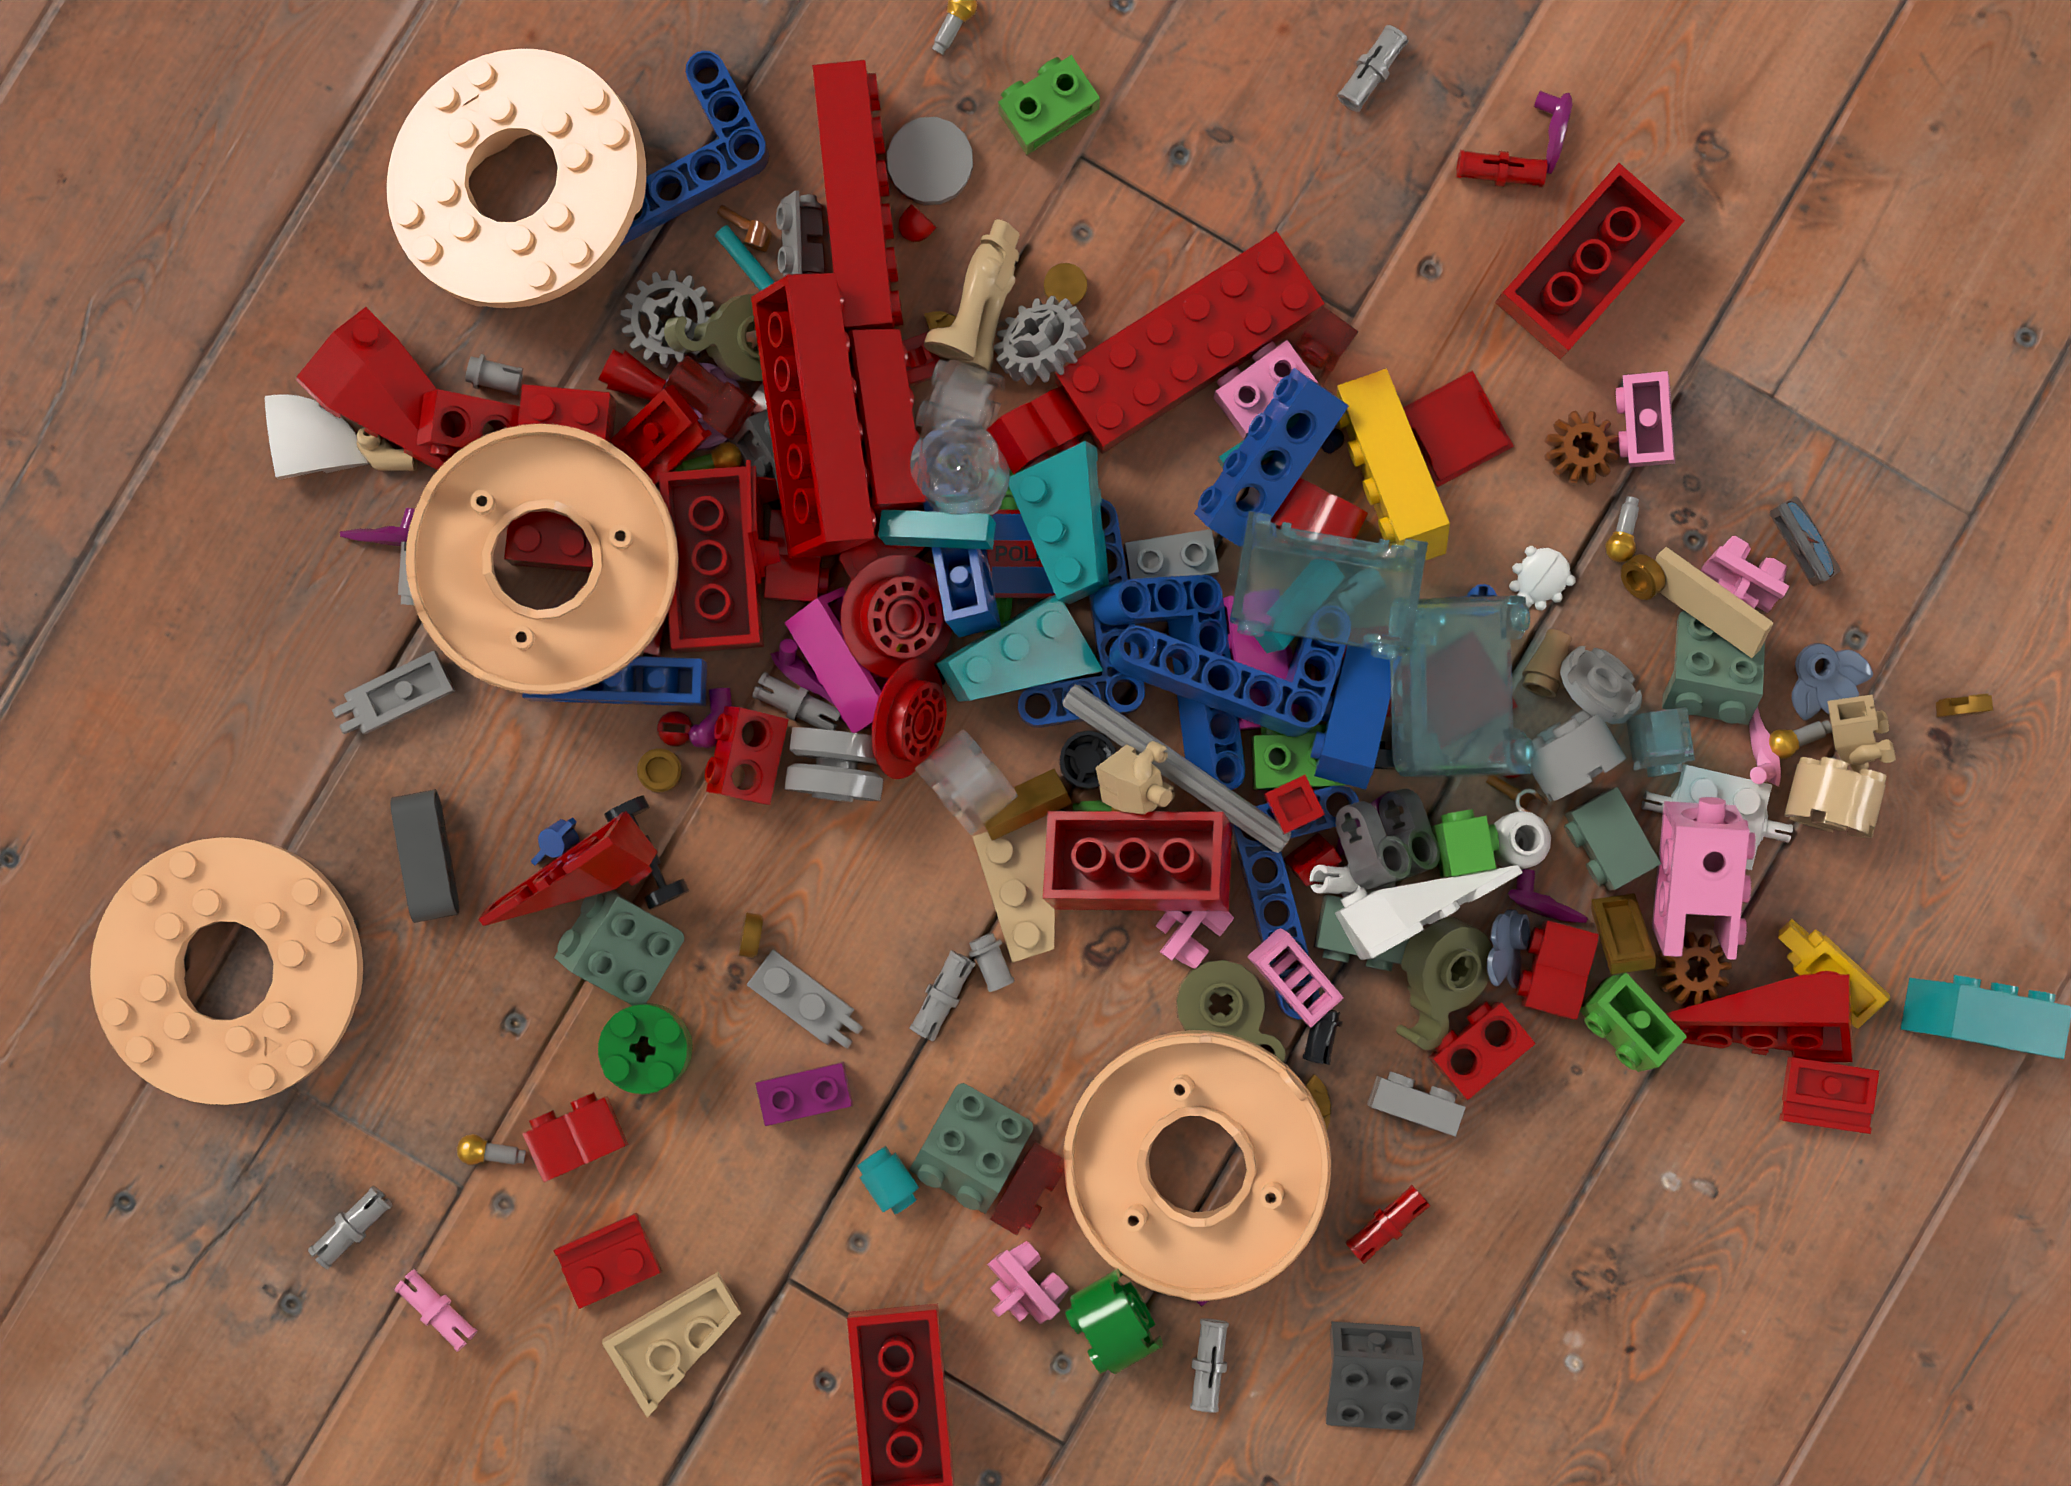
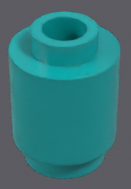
(888, 1181)

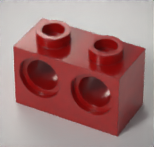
(469, 418)
(758, 757)
(1487, 1059)

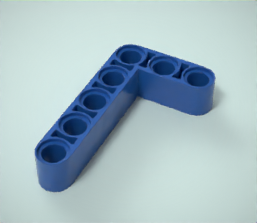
(721, 151)
(1198, 617)
(1237, 677)
(1101, 685)
(1279, 888)

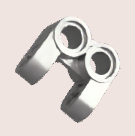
(1384, 859)

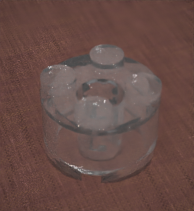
(961, 393)
(940, 473)
(966, 781)

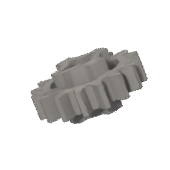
(652, 309)
(1041, 340)

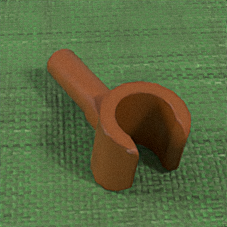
(757, 234)
(1521, 797)

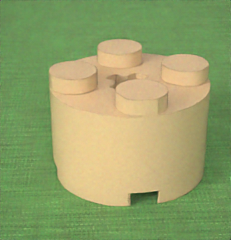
(1835, 798)

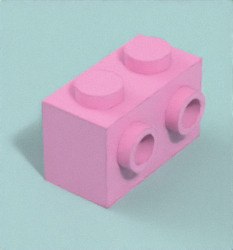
(1250, 392)
(1649, 422)

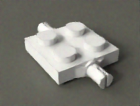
(1748, 797)

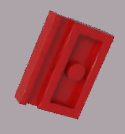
(662, 434)
(1829, 1095)
(607, 1261)

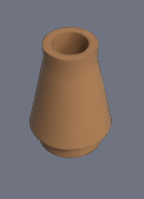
(1543, 670)

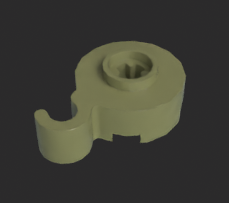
(723, 338)
(1444, 974)
(1246, 1003)

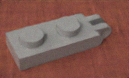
(395, 694)
(803, 999)

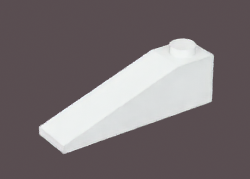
(1397, 913)

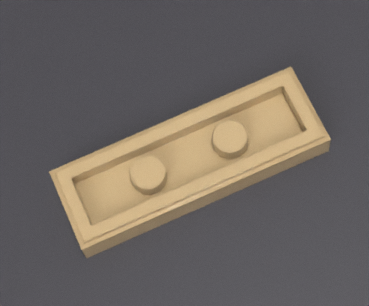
(1713, 604)

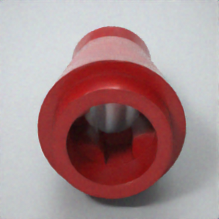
(631, 377)

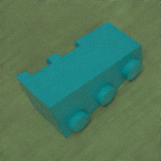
(1064, 520)
(1024, 652)
(1988, 1016)

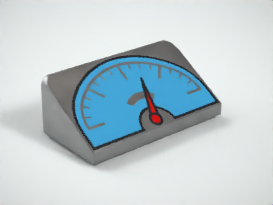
(1805, 541)

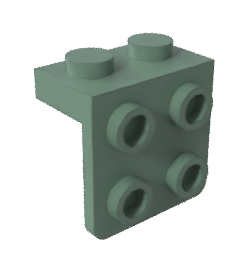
(1713, 675)
(619, 947)
(972, 1148)

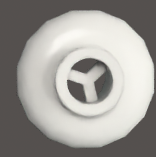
(1531, 834)

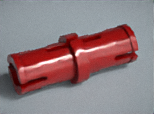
(1501, 168)
(1387, 1224)

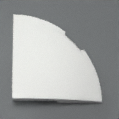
(308, 438)

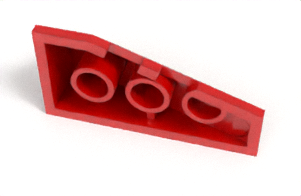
(373, 382)
(591, 867)
(1796, 1015)

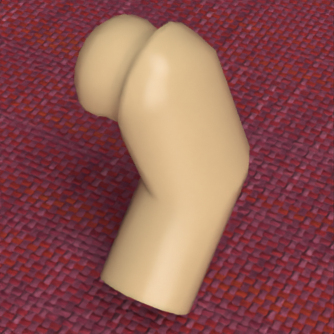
(382, 455)

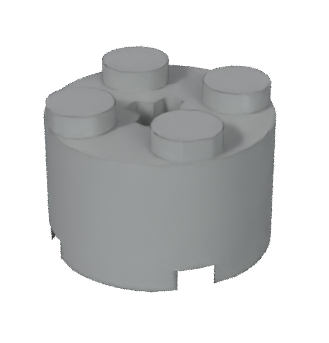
(1573, 754)

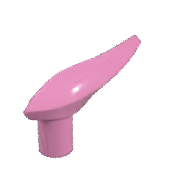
(1767, 762)

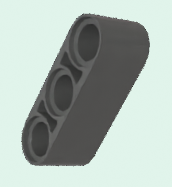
(424, 856)

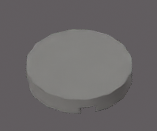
(930, 160)
(1600, 684)

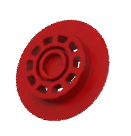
(900, 616)
(908, 718)

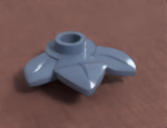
(1836, 681)
(1508, 935)

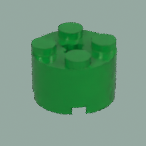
(625, 1065)
(1113, 1323)

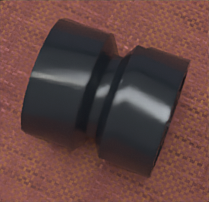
(1081, 757)

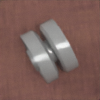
(836, 765)

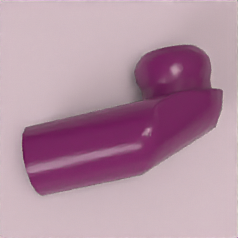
(703, 734)

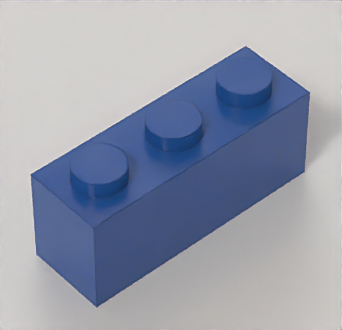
(1354, 719)

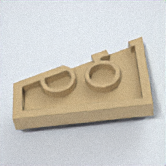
(1015, 881)
(669, 1339)

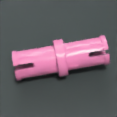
(435, 1310)

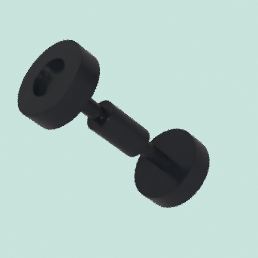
(665, 892)

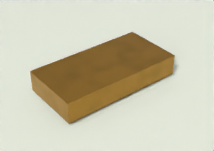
(1033, 802)
(1623, 933)

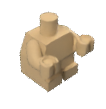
(1853, 733)
(1132, 781)

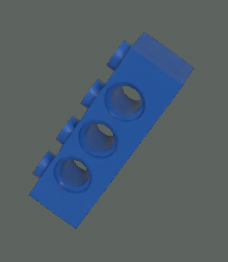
(1293, 451)
(965, 588)
(644, 683)

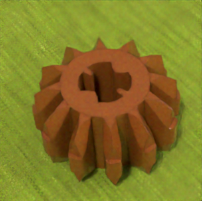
(1595, 441)
(1707, 971)

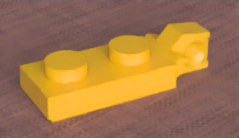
(1818, 953)

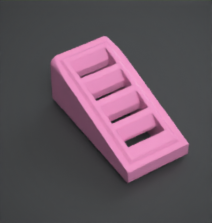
(1269, 950)

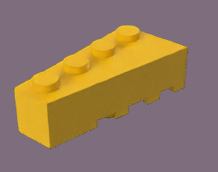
(1392, 464)

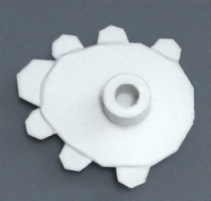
(1542, 576)

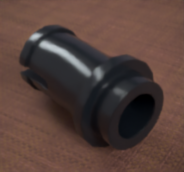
(1321, 1038)

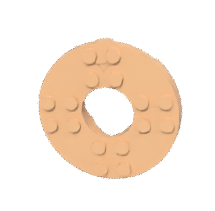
(482, 112)
(523, 473)
(141, 970)
(1258, 1105)

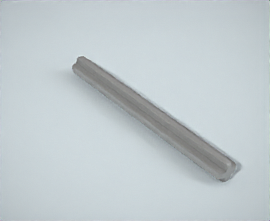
(1178, 769)

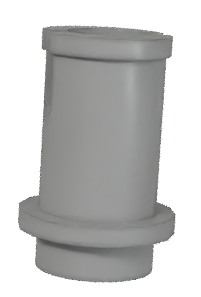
(493, 375)
(991, 961)

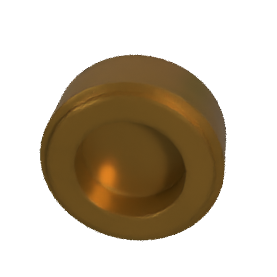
(1067, 282)
(1642, 577)
(659, 770)
(751, 935)

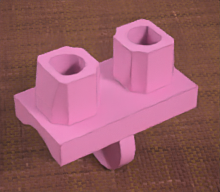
(1753, 585)
(1181, 944)
(1038, 1299)

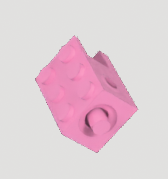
(1702, 872)

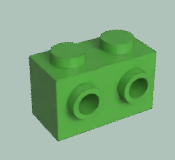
(1048, 103)
(1284, 758)
(1465, 843)
(1631, 1023)

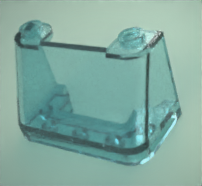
(1327, 587)
(1457, 690)

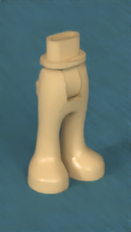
(983, 297)

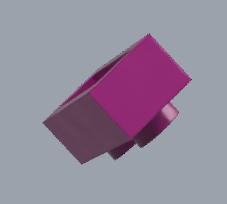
(804, 1094)

